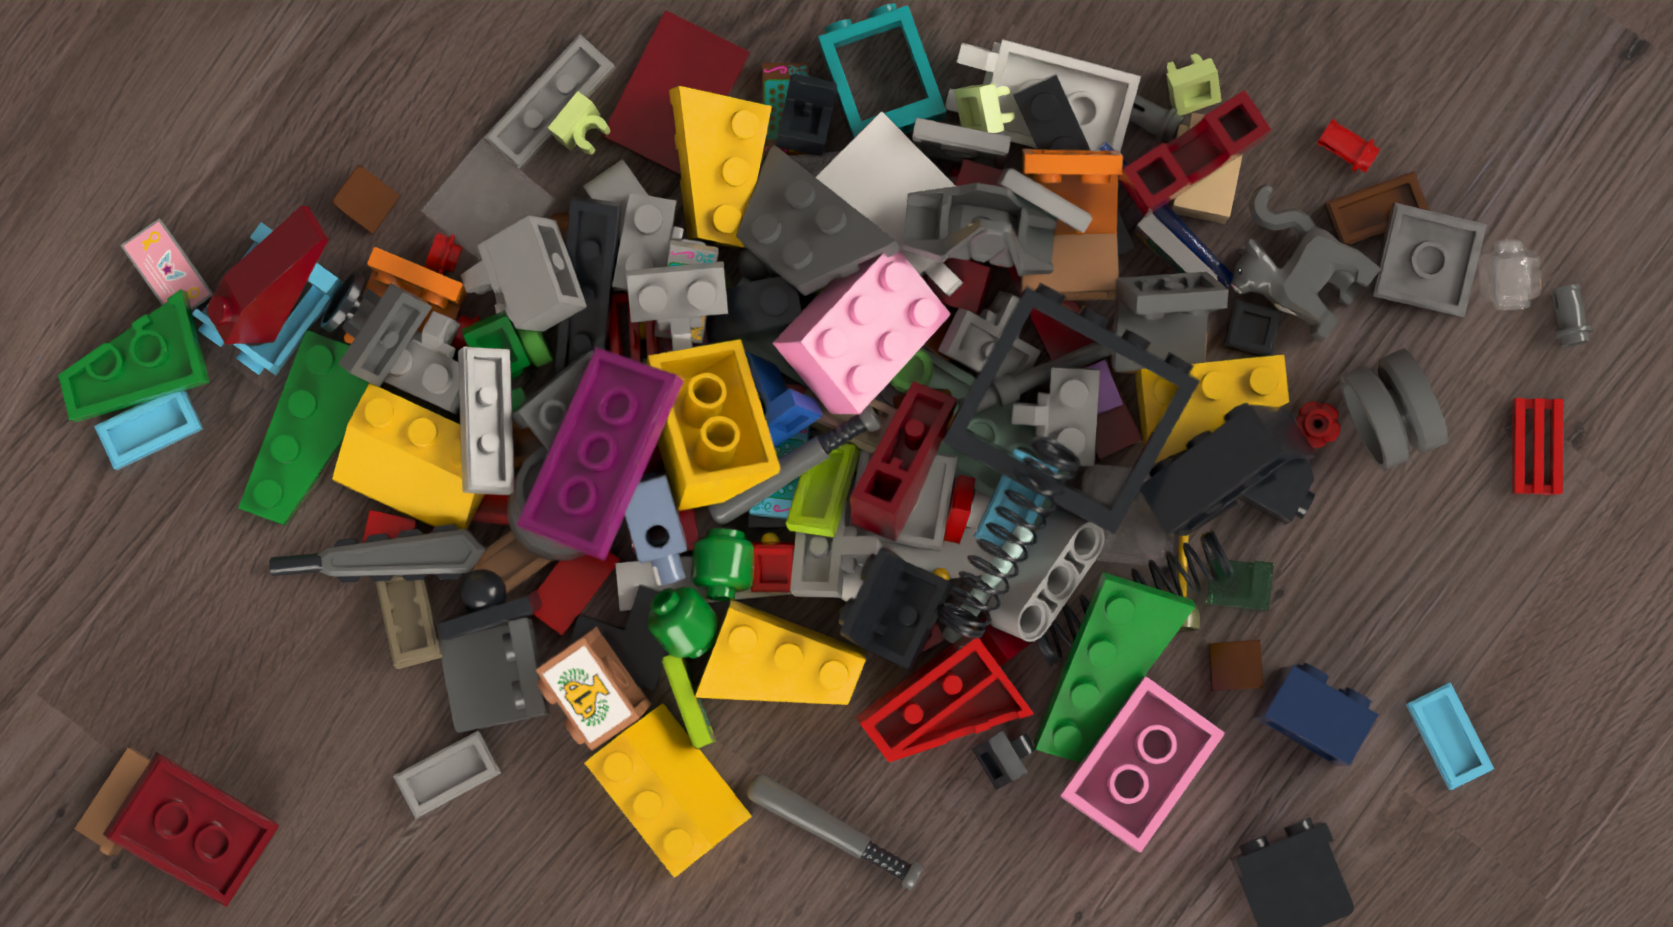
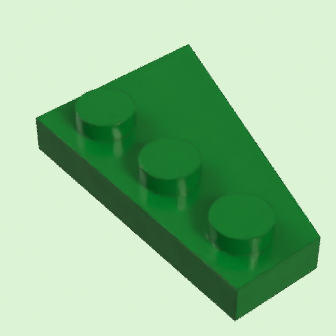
(140, 365)

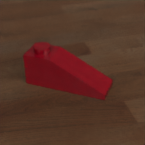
(266, 283)
(901, 462)

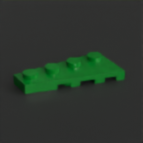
(304, 429)
(1110, 656)

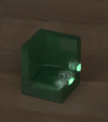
(1245, 590)

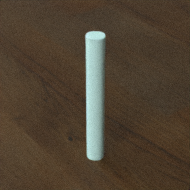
(1004, 566)

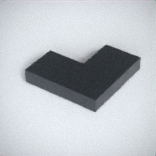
(633, 644)

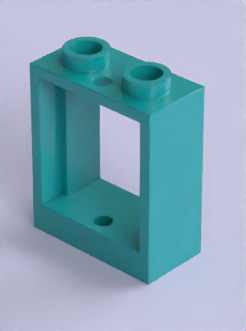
(881, 20)

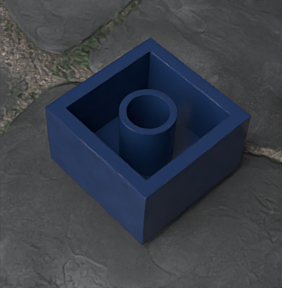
(1316, 714)

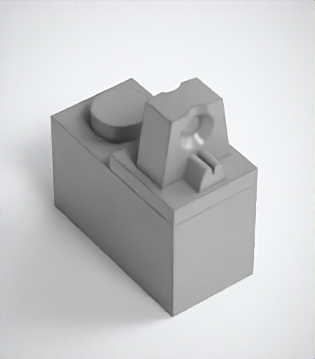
(531, 271)

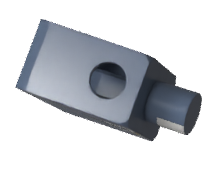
(651, 506)

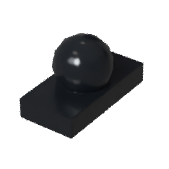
(485, 599)

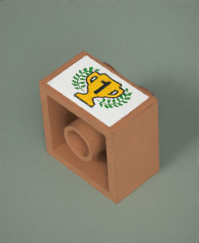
(592, 689)

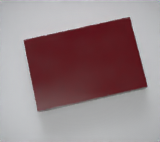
(674, 57)
(191, 829)

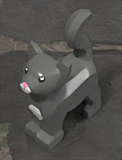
(1312, 264)

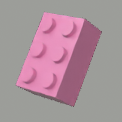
(861, 332)
(1141, 764)

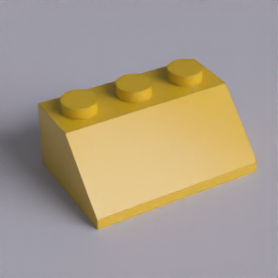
(716, 429)
(406, 460)
(668, 790)

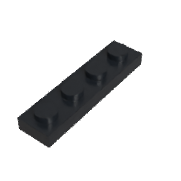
(1057, 128)
(593, 254)

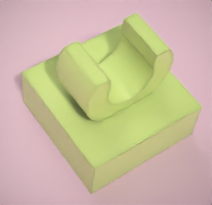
(1193, 85)
(981, 109)
(575, 121)

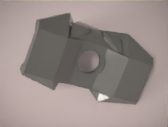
(1005, 235)

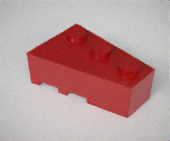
(942, 701)

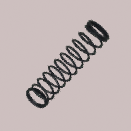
(1209, 538)
(960, 614)

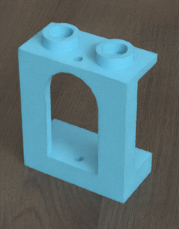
(275, 355)

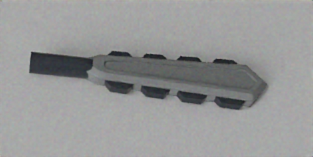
(413, 555)

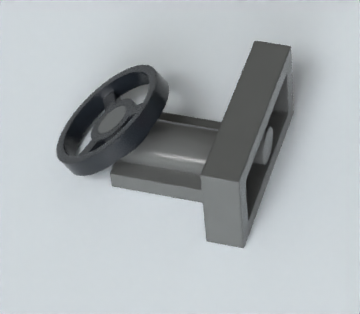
(377, 323)

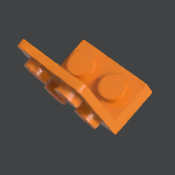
(1081, 178)
(437, 290)

